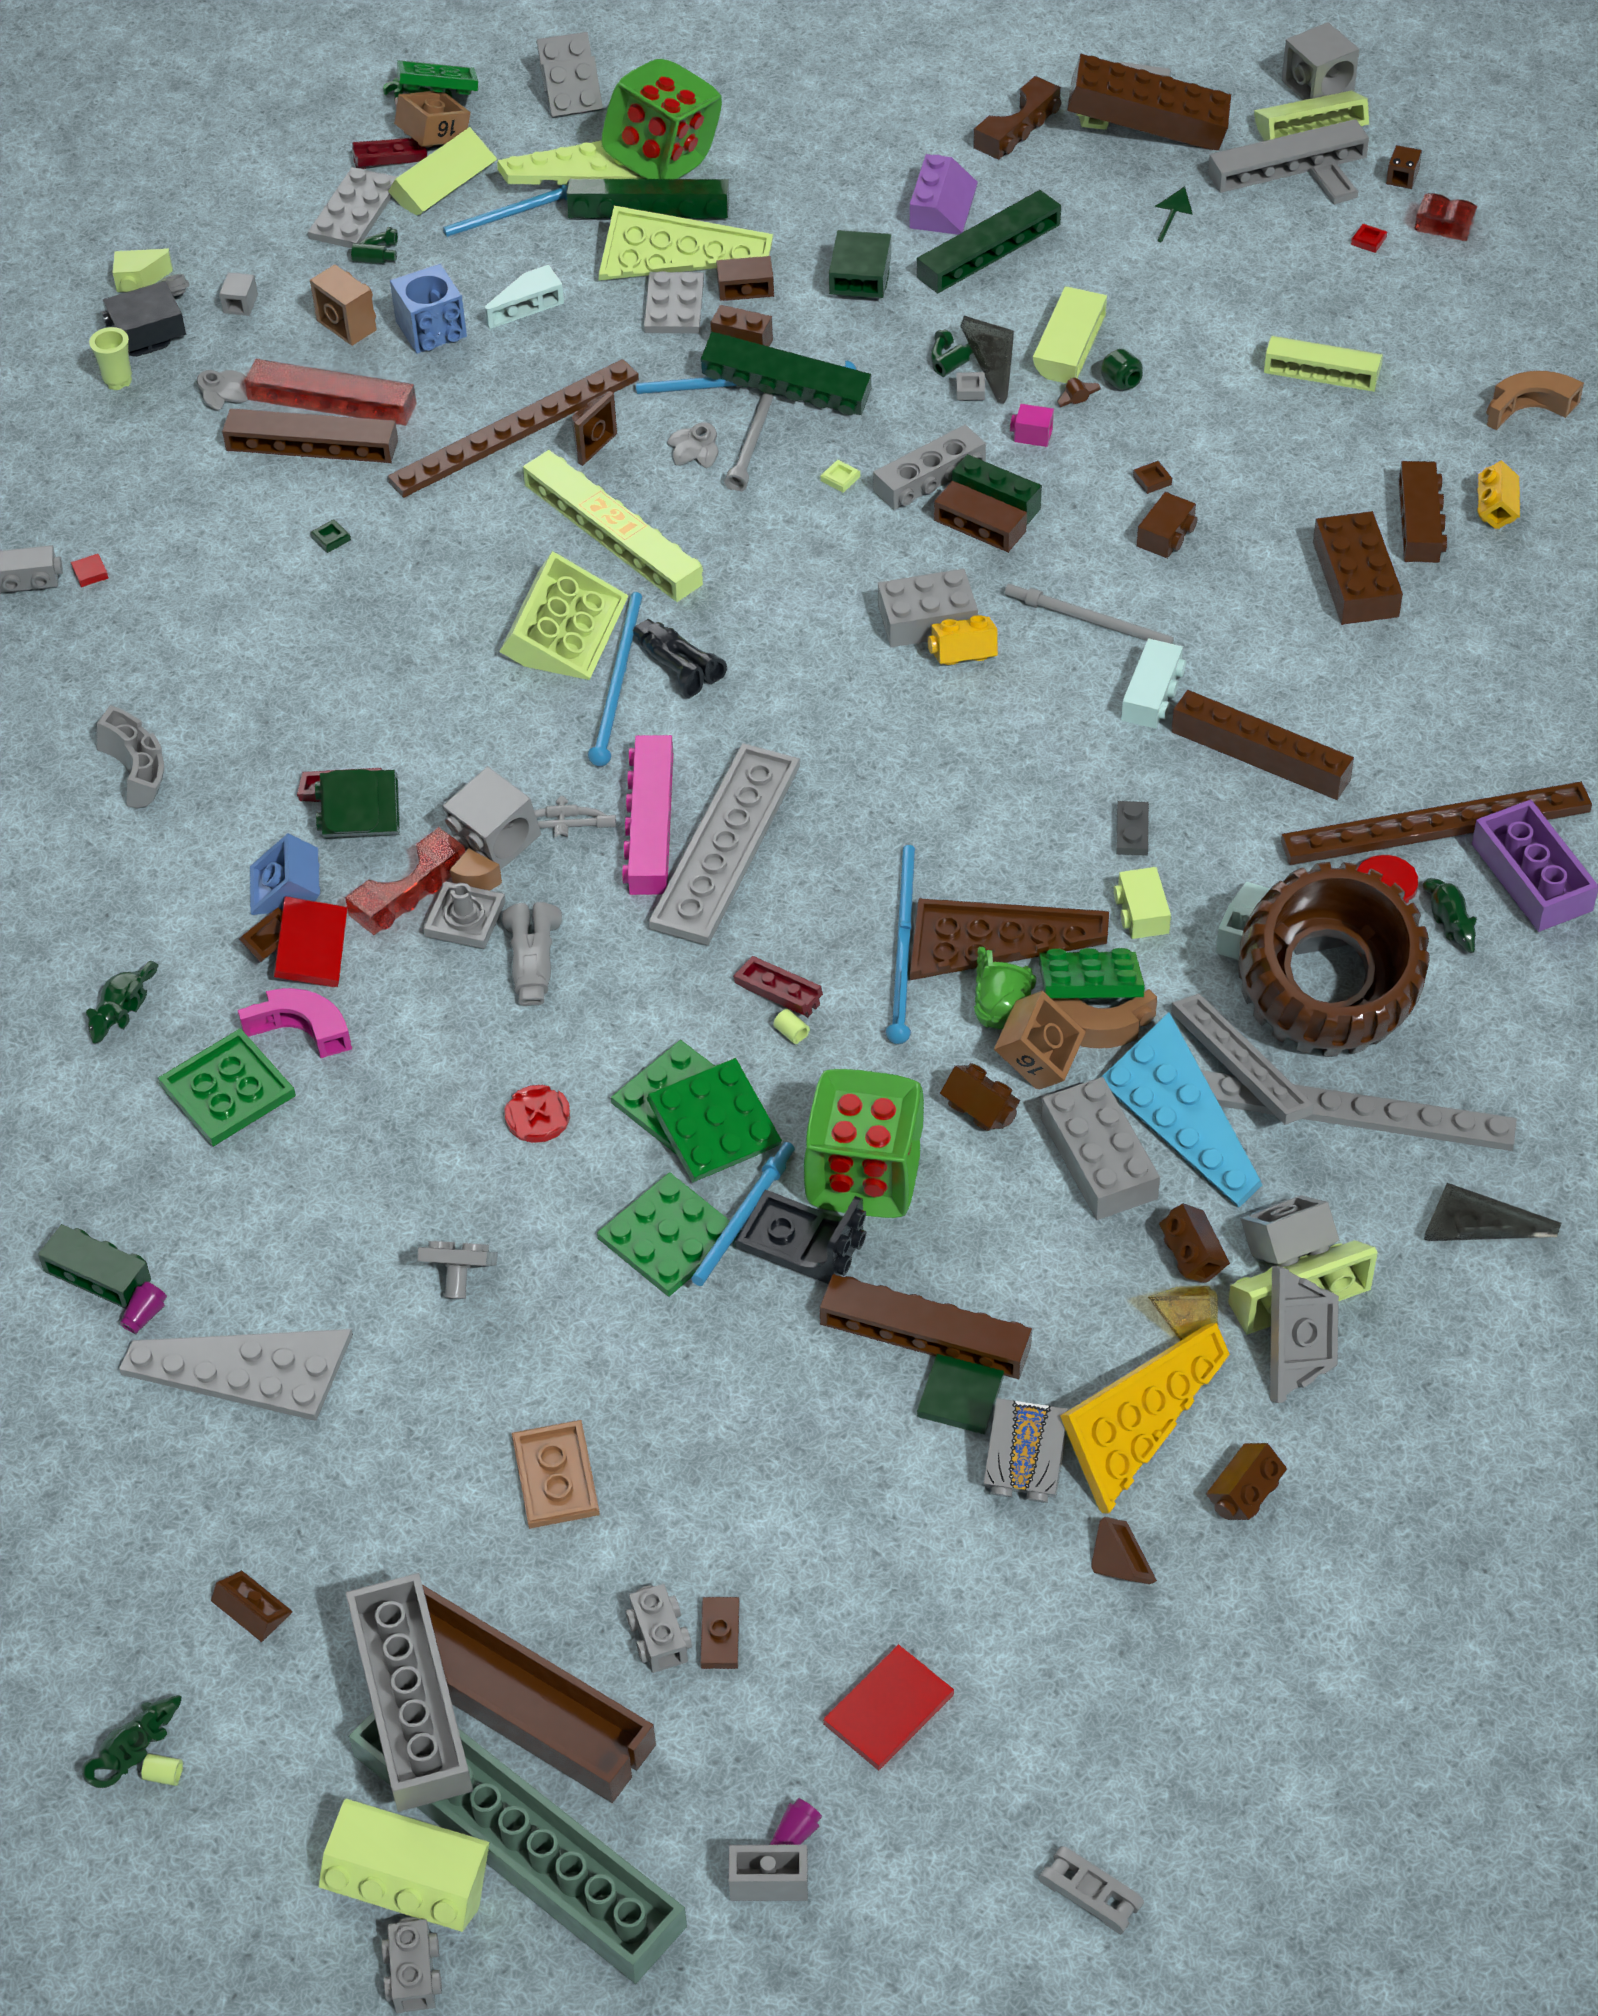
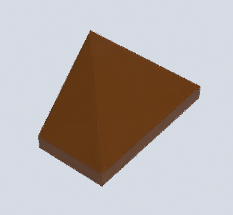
(264, 936)
(1119, 1553)

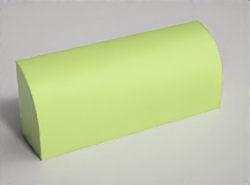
(1311, 114)
(441, 172)
(1070, 334)
(1323, 363)

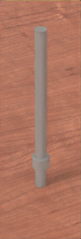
(1036, 598)

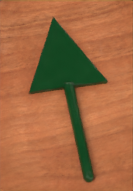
(1176, 202)

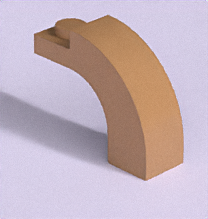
(1533, 389)
(1110, 1025)

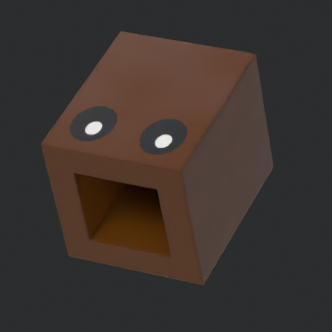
(1404, 167)

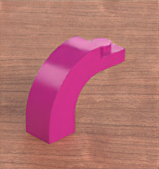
(299, 1010)

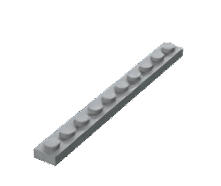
(1380, 1114)

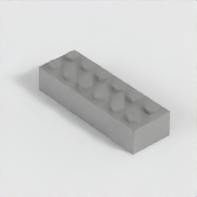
(409, 1692)

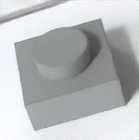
(971, 386)

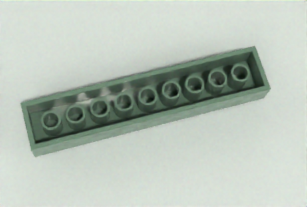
(551, 1859)

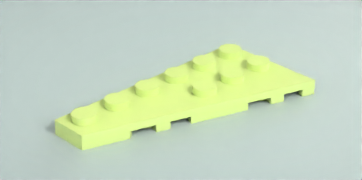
(564, 163)
(657, 242)

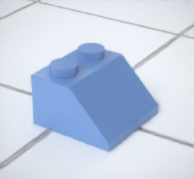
(284, 870)

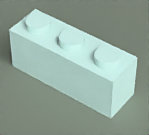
(1153, 684)

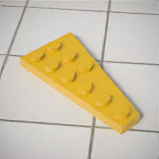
(1137, 1413)

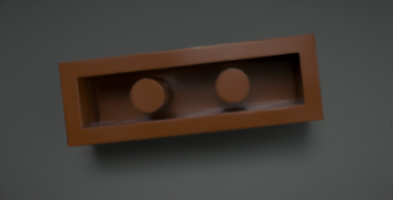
(980, 516)

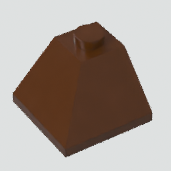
(594, 426)

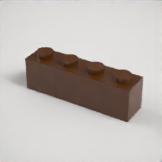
(1420, 512)

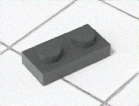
(1132, 828)

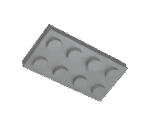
(353, 208)

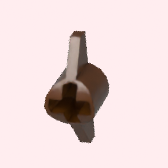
(1077, 392)

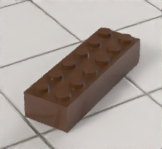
(1149, 102)

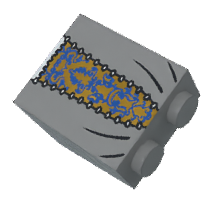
(1025, 1450)

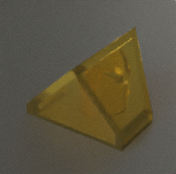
(1187, 1308)

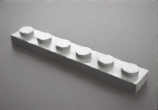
(1242, 1059)

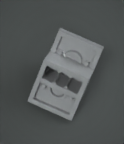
(569, 74)

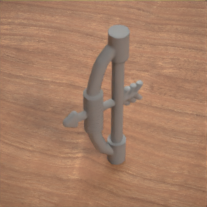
(562, 811)

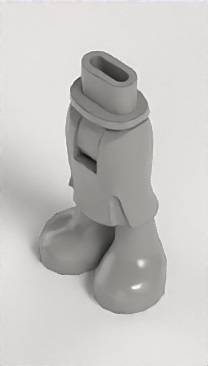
(531, 951)

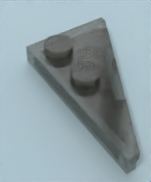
(993, 351)
(1473, 1216)

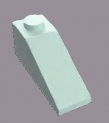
(525, 296)

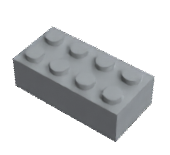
(1100, 1148)

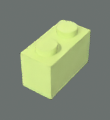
(1143, 903)

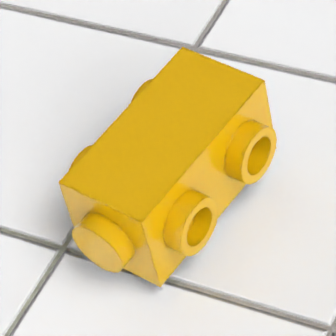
(1498, 495)
(963, 640)

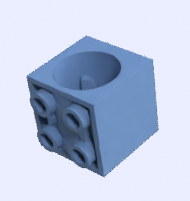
(428, 308)

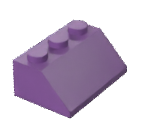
(942, 196)

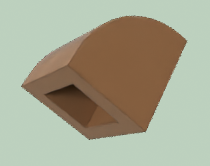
(476, 871)

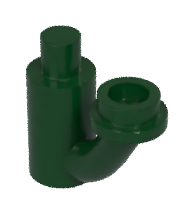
(371, 252)
(953, 358)

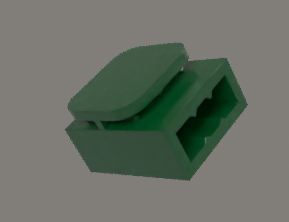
(860, 264)
(358, 803)

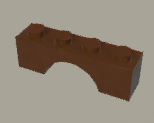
(1002, 133)

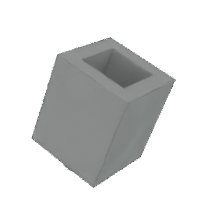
(238, 294)

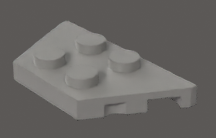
(1301, 1332)

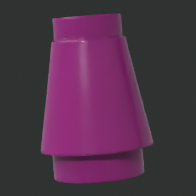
(143, 1307)
(796, 1824)

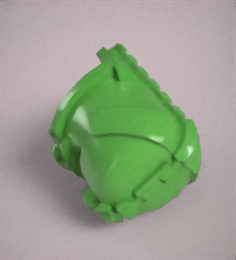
(999, 988)

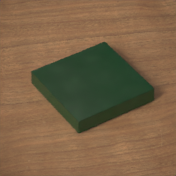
(960, 1394)

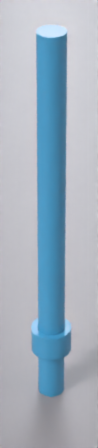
(506, 211)
(771, 1171)

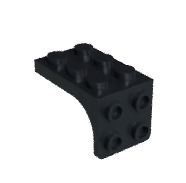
(803, 1236)

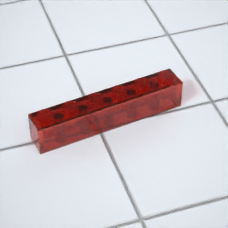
(330, 391)

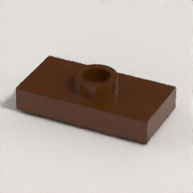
(720, 1633)

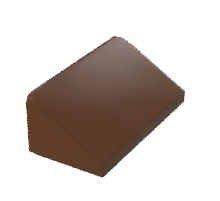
(250, 1604)

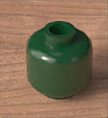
(1122, 369)

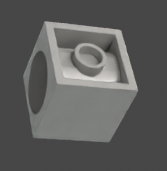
(1320, 62)
(492, 818)

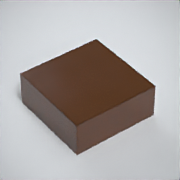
(1152, 477)

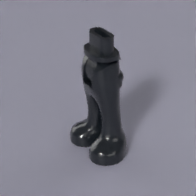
(668, 647)

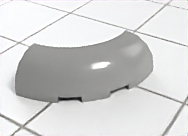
(137, 749)

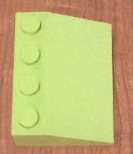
(564, 620)

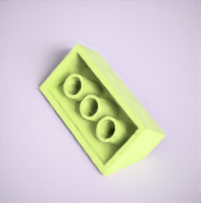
(1341, 1270)
(404, 1865)

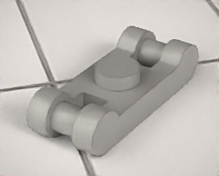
(1091, 1889)

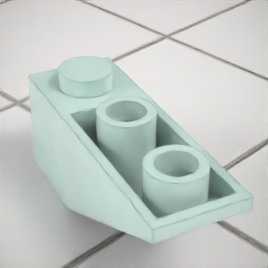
(1235, 919)

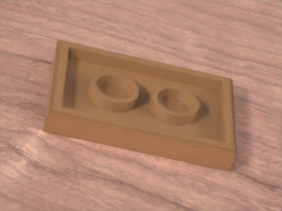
(555, 1474)

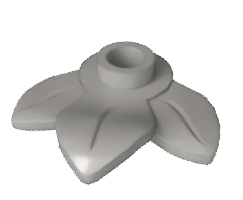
(177, 283)
(222, 387)
(690, 445)

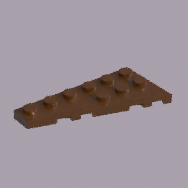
(953, 930)

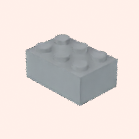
(916, 602)

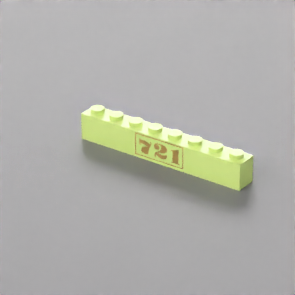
(613, 525)

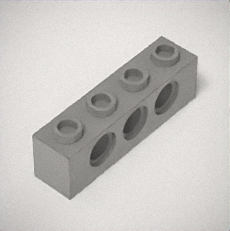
(926, 467)

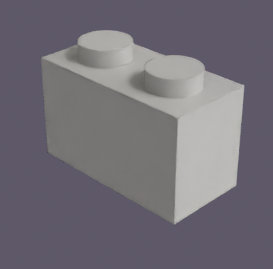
(768, 1872)

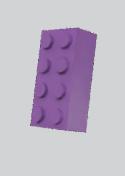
(1535, 865)

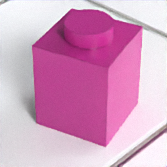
(1032, 425)

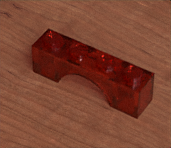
(379, 903)

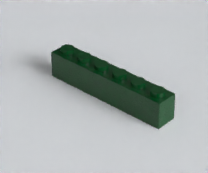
(663, 196)
(988, 241)
(786, 374)

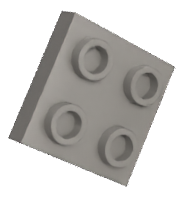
(464, 915)
(457, 1262)

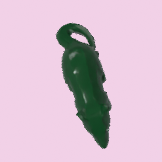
(1450, 909)
(118, 997)
(128, 1743)

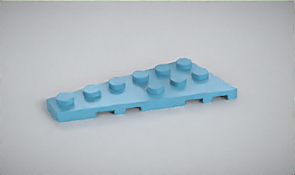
(1172, 1097)

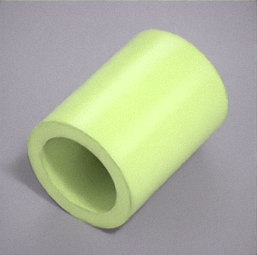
(791, 1026)
(162, 1769)

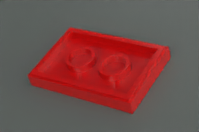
(310, 942)
(888, 1707)

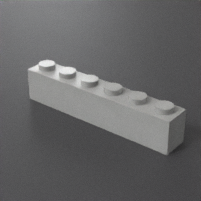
(1287, 155)

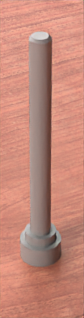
(738, 474)

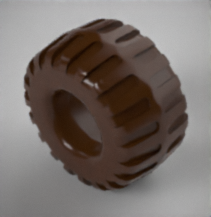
(1343, 907)

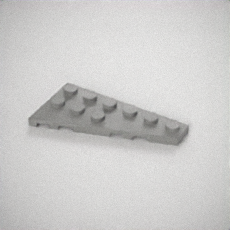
(265, 1371)

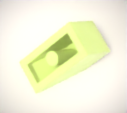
(140, 268)

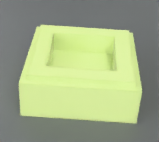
(840, 476)

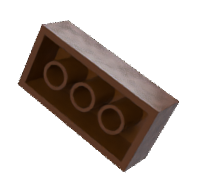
(1357, 568)

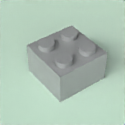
(1290, 1230)

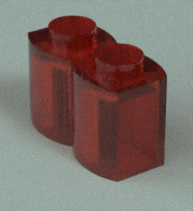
(1445, 216)

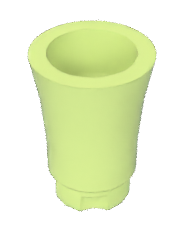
(112, 356)

